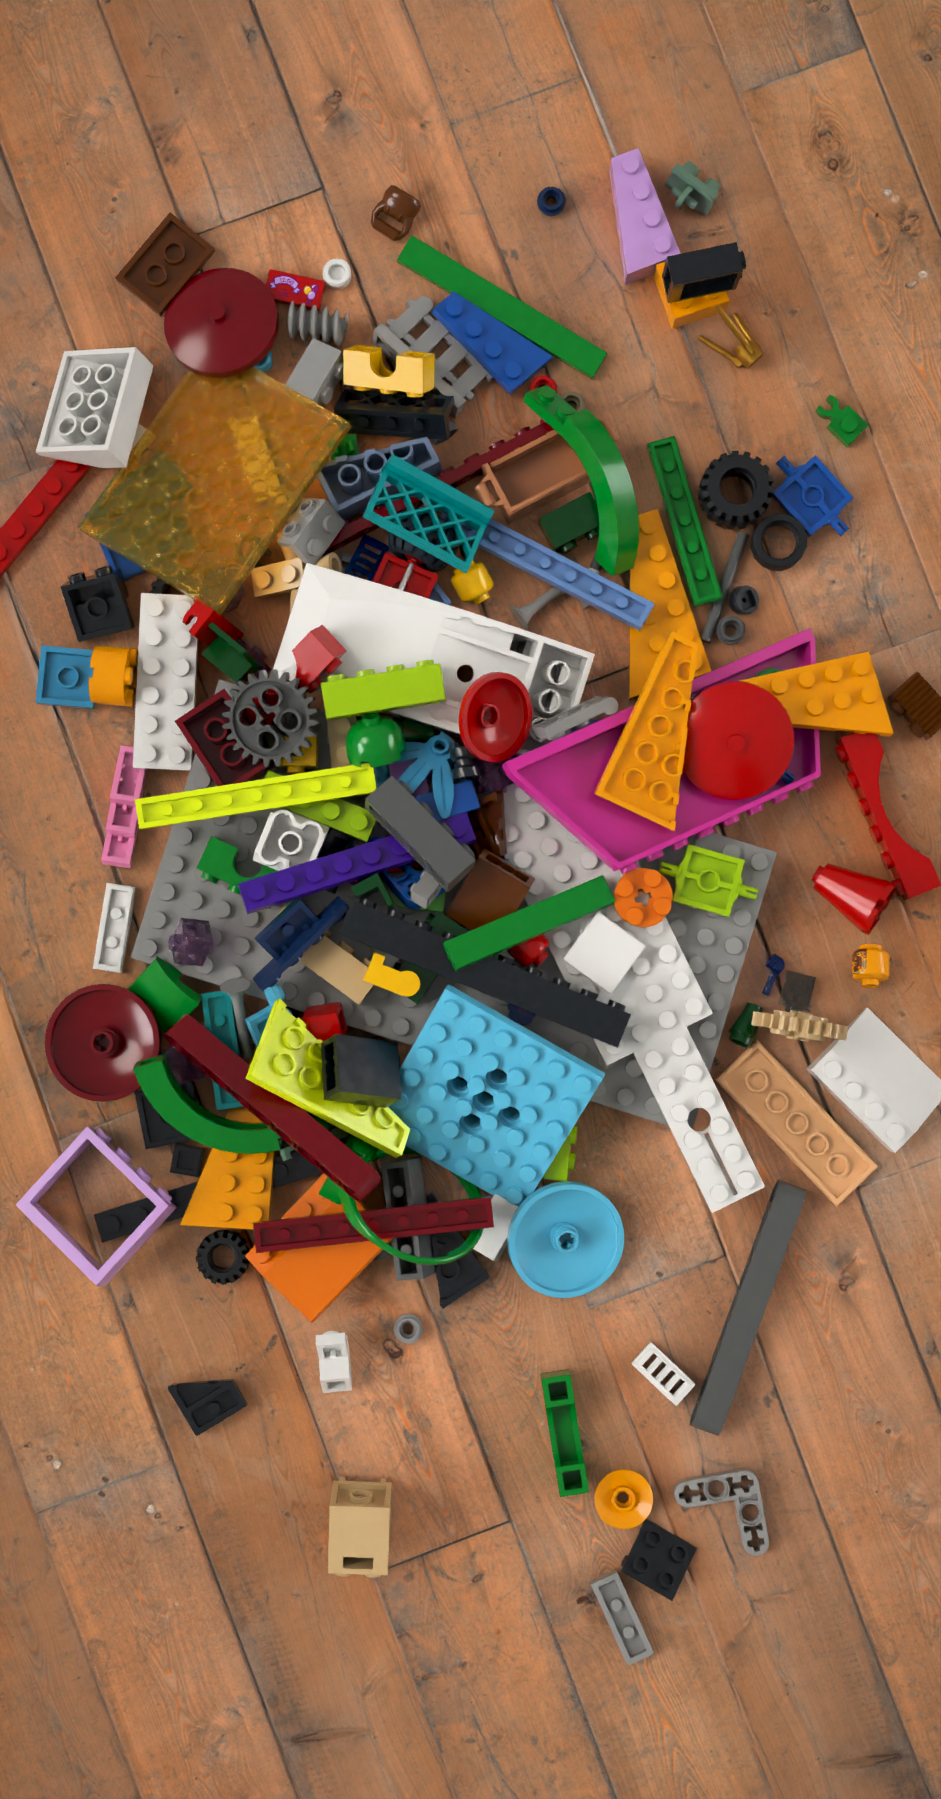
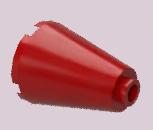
(854, 894)

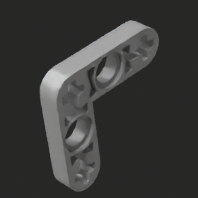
(741, 1498)

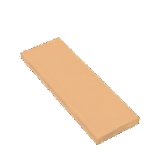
(796, 1123)

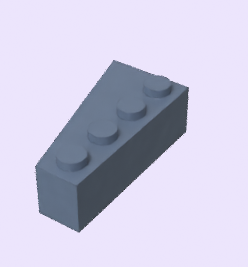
(352, 479)

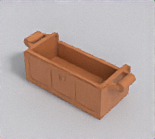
(534, 475)

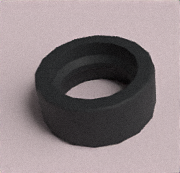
(778, 520)

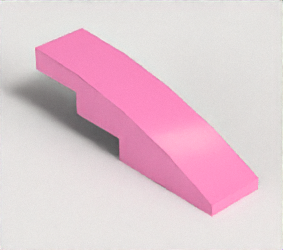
(122, 815)

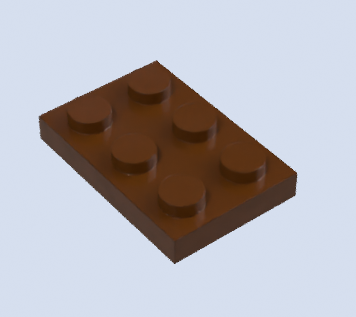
(165, 264)

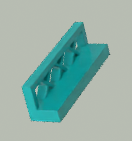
(221, 1022)

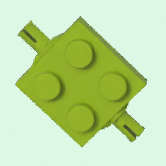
(708, 880)

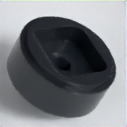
(743, 600)

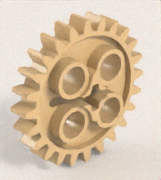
(799, 1025)

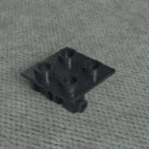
(658, 1559)

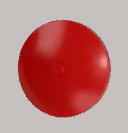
(737, 740)

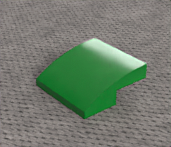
(165, 993)

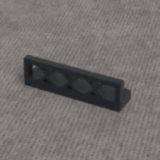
(393, 417)

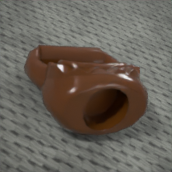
(400, 207)

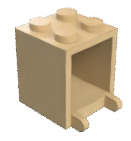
(359, 1528)

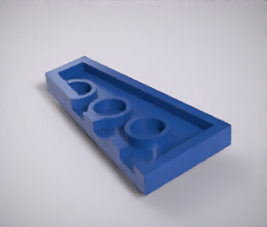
(494, 345)

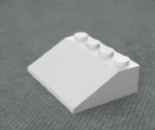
(96, 407)
(878, 1080)

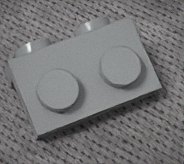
(311, 530)

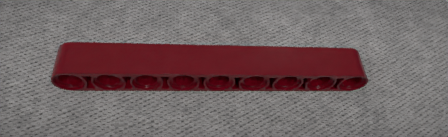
(280, 1115)

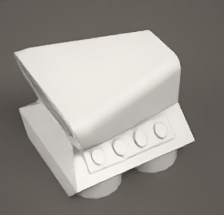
(289, 840)

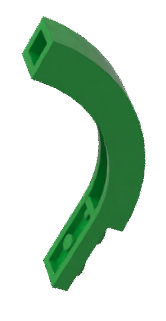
(606, 471)
(197, 1122)

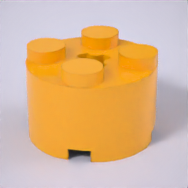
(113, 676)

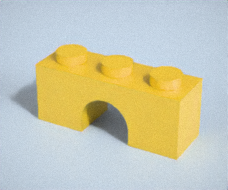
(366, 370)

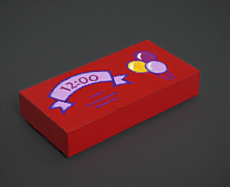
(291, 287)

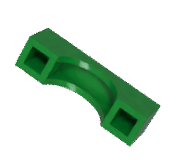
(564, 1433)

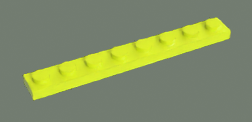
(255, 796)

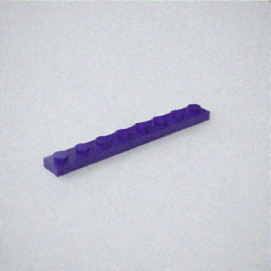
(338, 869)

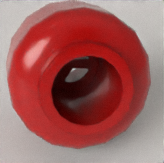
(530, 951)

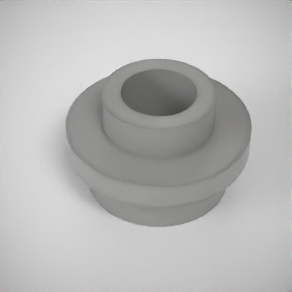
(408, 1337)

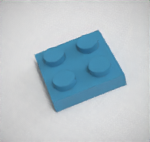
(64, 677)

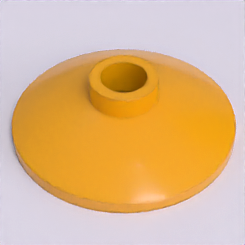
(627, 1513)

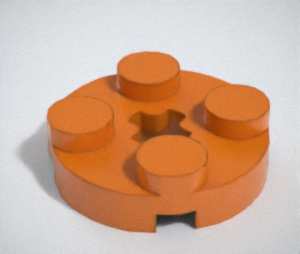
(658, 905)

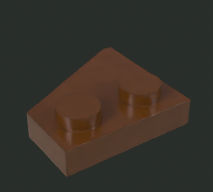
(489, 825)

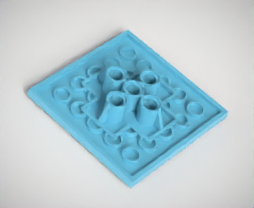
(502, 1146)

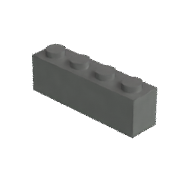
(420, 833)
(405, 1186)

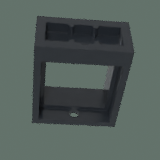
(703, 272)

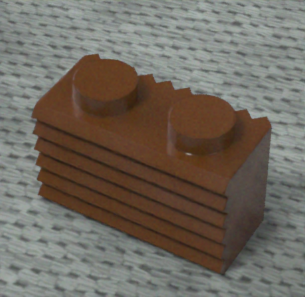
(919, 706)

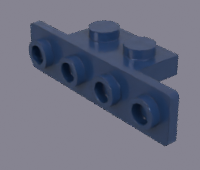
(292, 935)

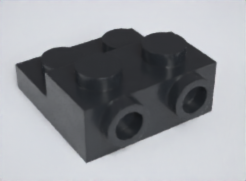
(97, 603)

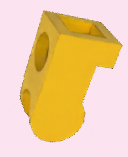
(402, 983)

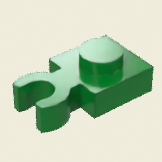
(845, 423)

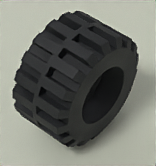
(742, 467)

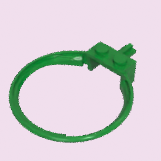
(337, 1195)

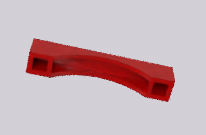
(911, 869)

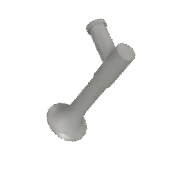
(524, 613)
(235, 988)

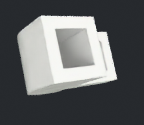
(334, 1362)

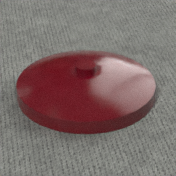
(221, 323)
(99, 1039)

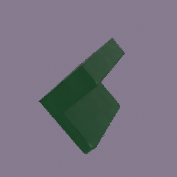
(230, 656)
(370, 886)

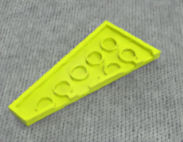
(291, 1067)

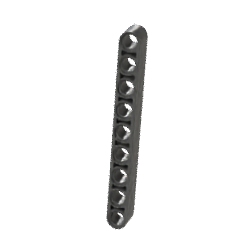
(747, 1307)

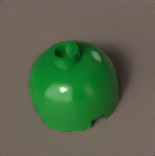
(374, 741)

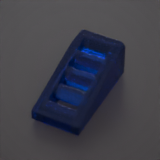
(356, 557)

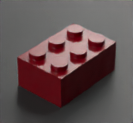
(208, 739)

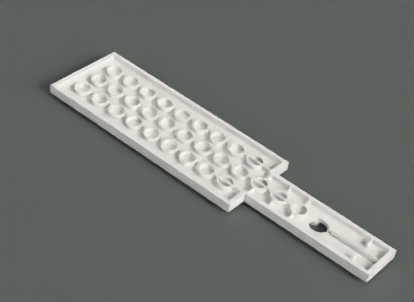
(656, 992)

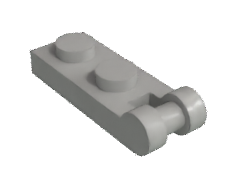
(575, 717)

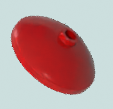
(505, 719)

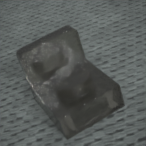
(796, 991)

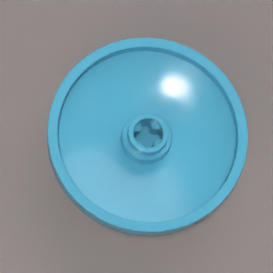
(565, 1239)

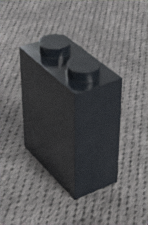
(361, 1071)

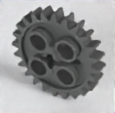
(251, 735)

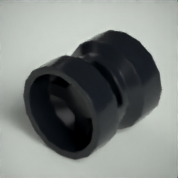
(466, 765)

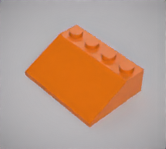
(314, 1275)

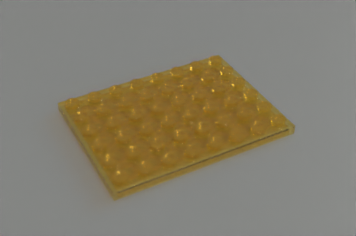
(214, 481)

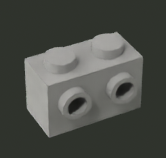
(317, 372)

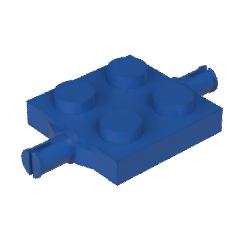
(812, 495)

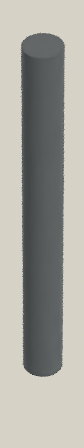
(725, 585)

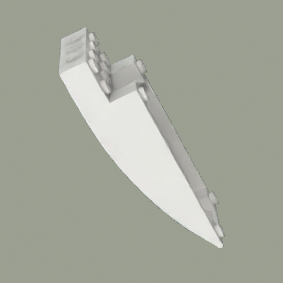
(396, 627)

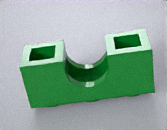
(220, 863)

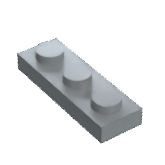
(622, 1617)

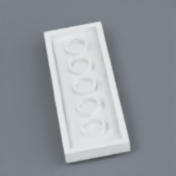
(164, 682)

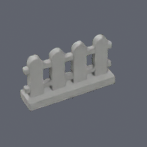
(391, 342)

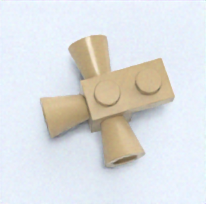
(287, 575)

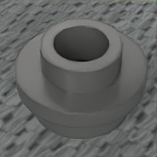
(734, 622)

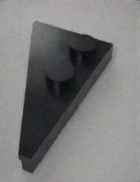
(457, 1276)

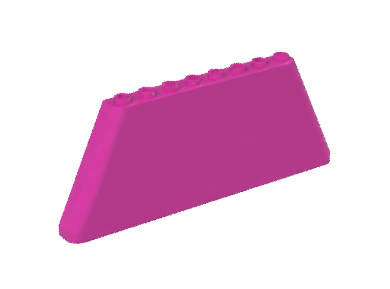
(567, 771)

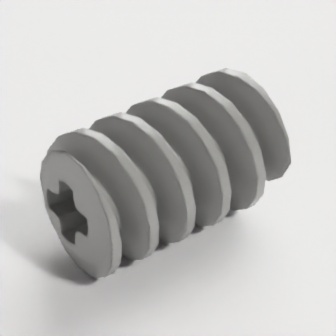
(317, 324)

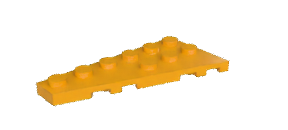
(658, 581)
(831, 695)
(651, 749)
(233, 1186)

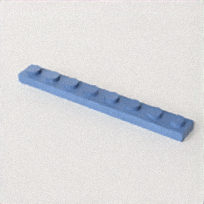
(563, 573)

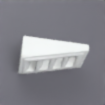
(681, 1392)

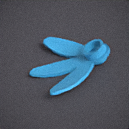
(430, 760)

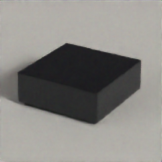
(187, 1160)

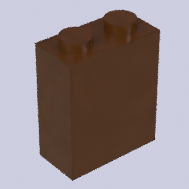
(489, 892)

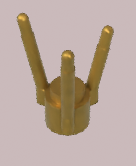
(747, 351)

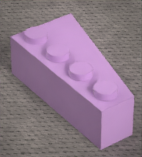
(640, 219)

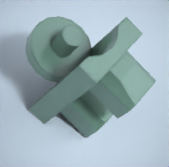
(690, 190)

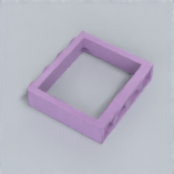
(63, 1240)

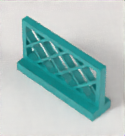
(435, 497)

